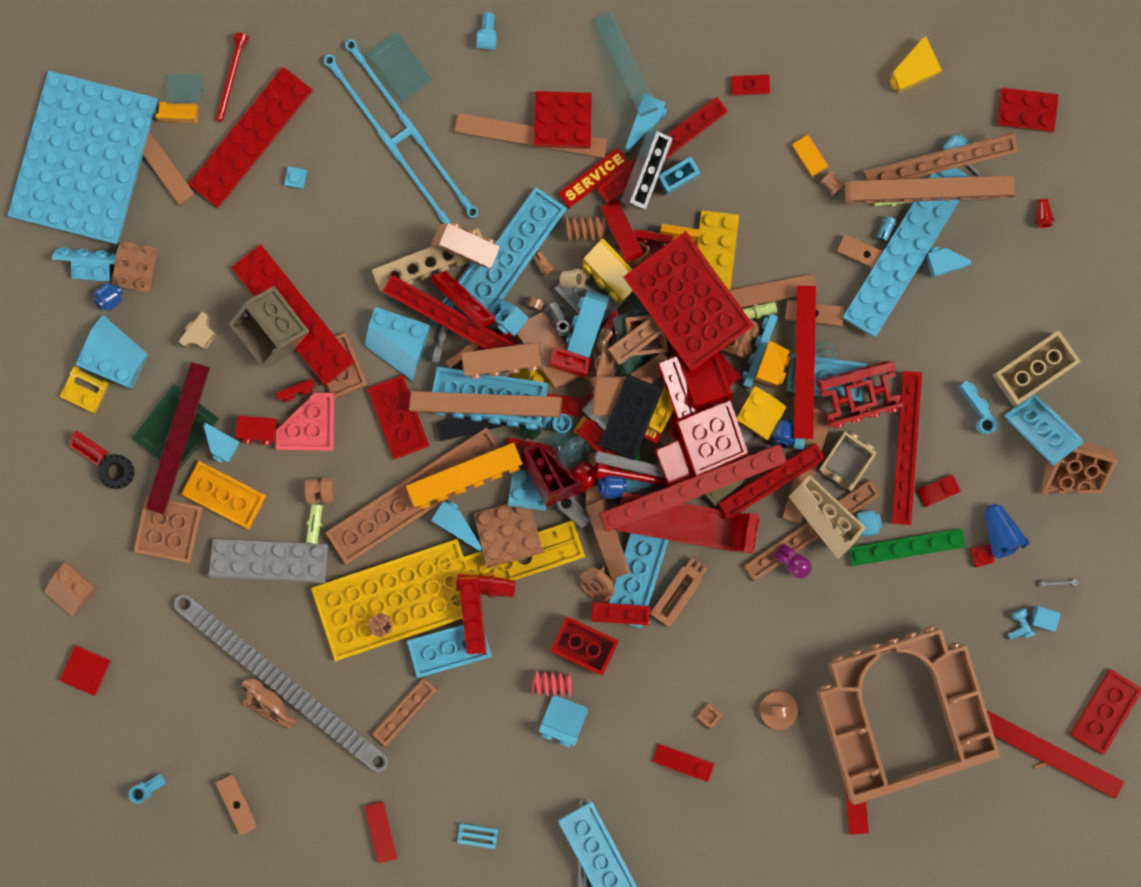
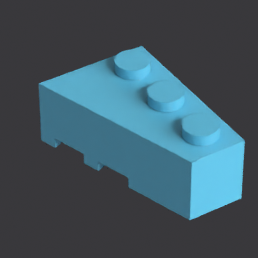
(587, 323)

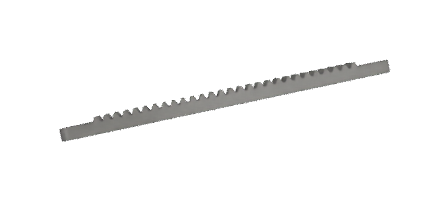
(281, 683)

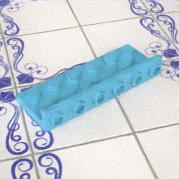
(455, 381)

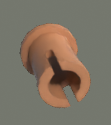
(543, 264)

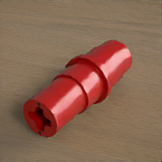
(493, 585)

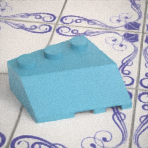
(397, 340)
(112, 354)

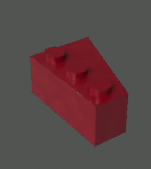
(548, 475)

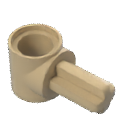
(574, 278)

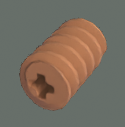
(585, 228)

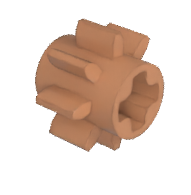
(380, 625)

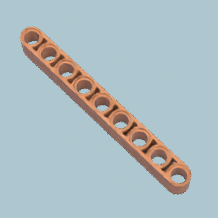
(929, 189)

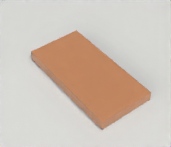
(541, 330)

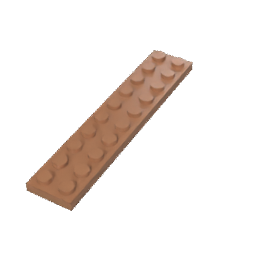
(395, 508)

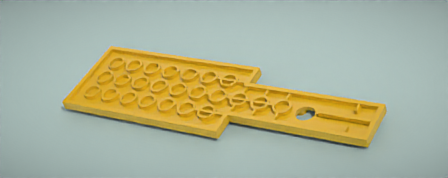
(421, 590)

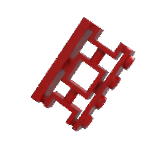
(856, 379)

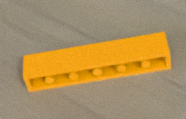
(464, 475)

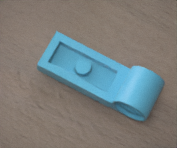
(979, 405)

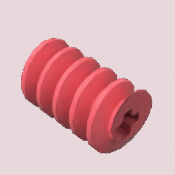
(552, 684)

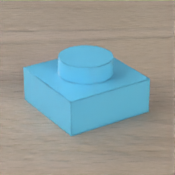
(295, 177)

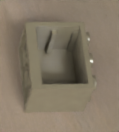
(268, 327)

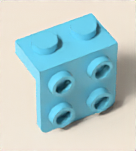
(563, 721)

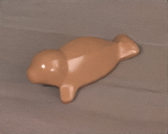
(601, 361)
(266, 703)

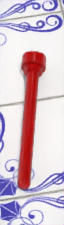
(240, 41)
(602, 470)

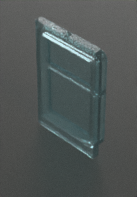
(399, 66)

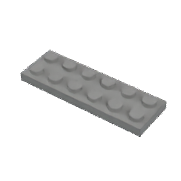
(269, 561)

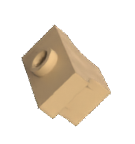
(198, 332)

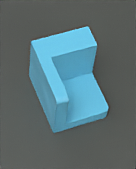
(1045, 619)

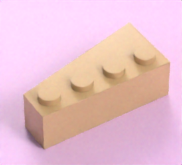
(827, 516)

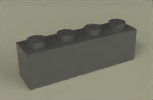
(646, 170)

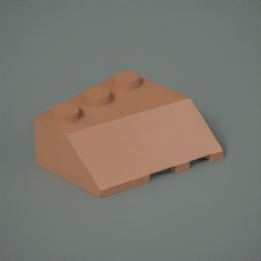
(1081, 471)

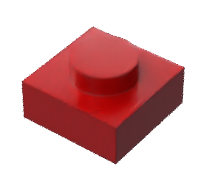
(982, 555)

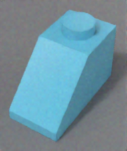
(945, 261)
(220, 443)

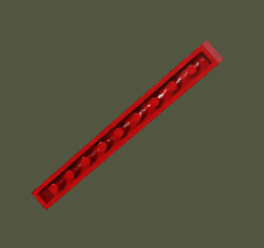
(692, 488)

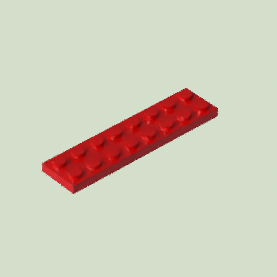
(250, 137)
(319, 346)

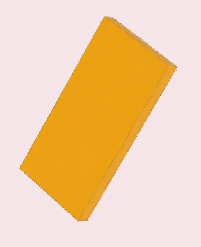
(223, 495)

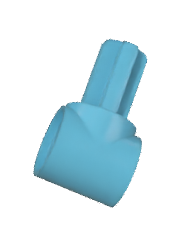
(487, 36)
(147, 788)

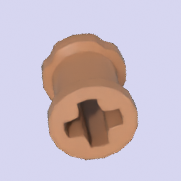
(832, 183)

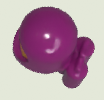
(795, 563)

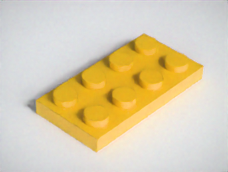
(718, 242)

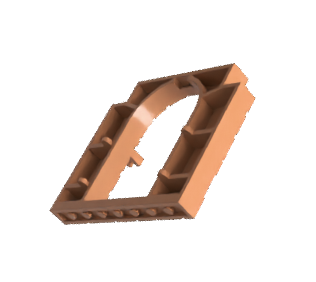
(959, 700)

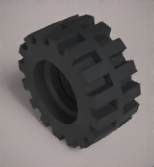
(104, 471)

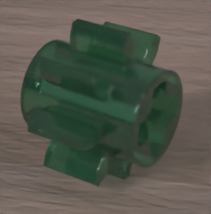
(527, 433)

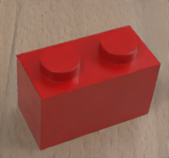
(256, 429)

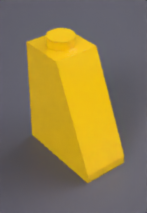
(916, 67)

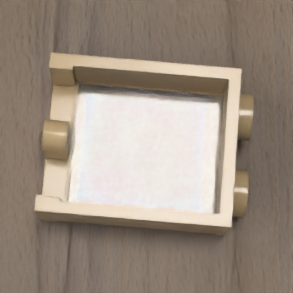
(847, 460)

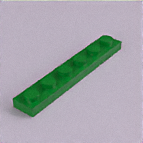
(907, 547)

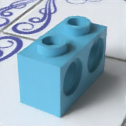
(508, 317)

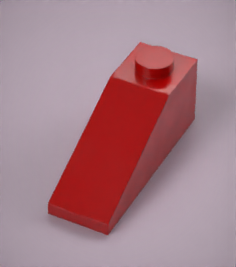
(683, 762)

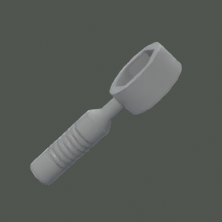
(438, 352)

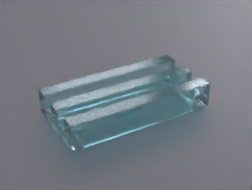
(832, 350)

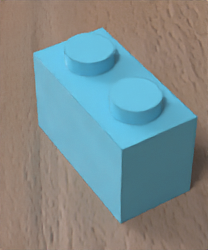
(678, 176)

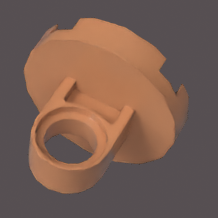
(597, 584)
(778, 710)

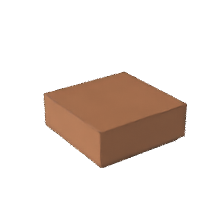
(709, 716)

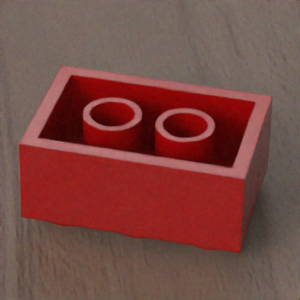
(584, 645)

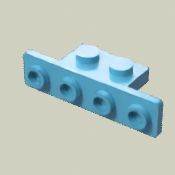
(87, 264)

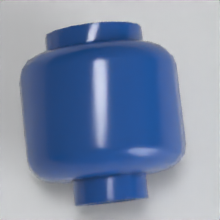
(108, 296)
(783, 433)
(612, 487)

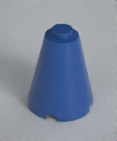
(1003, 532)

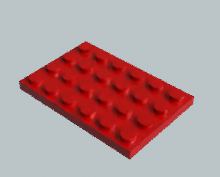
(688, 301)

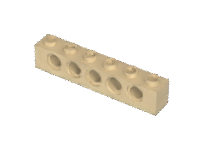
(383, 273)

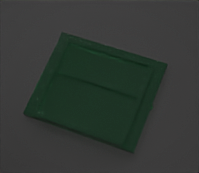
(156, 428)

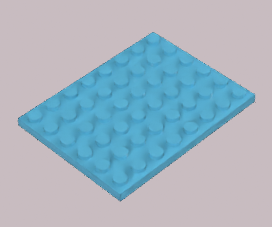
(83, 157)

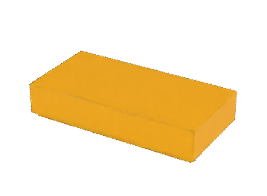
(809, 155)

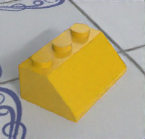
(608, 271)

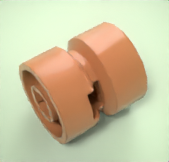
(319, 491)

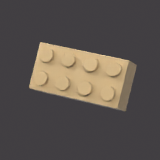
(1036, 368)

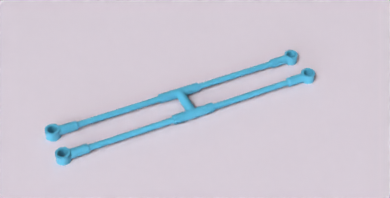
(410, 130)

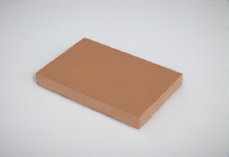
(353, 377)
(607, 392)

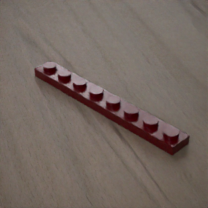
(178, 438)

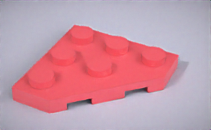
(309, 426)

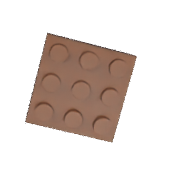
(169, 534)
(507, 534)

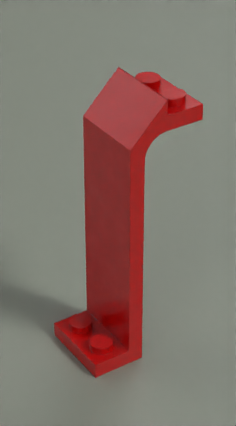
(706, 383)
(697, 526)

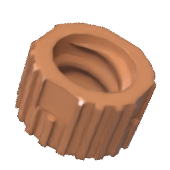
(535, 303)

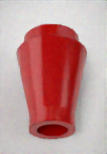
(1044, 214)

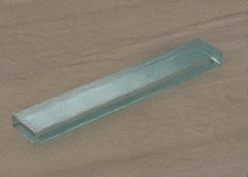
(625, 64)

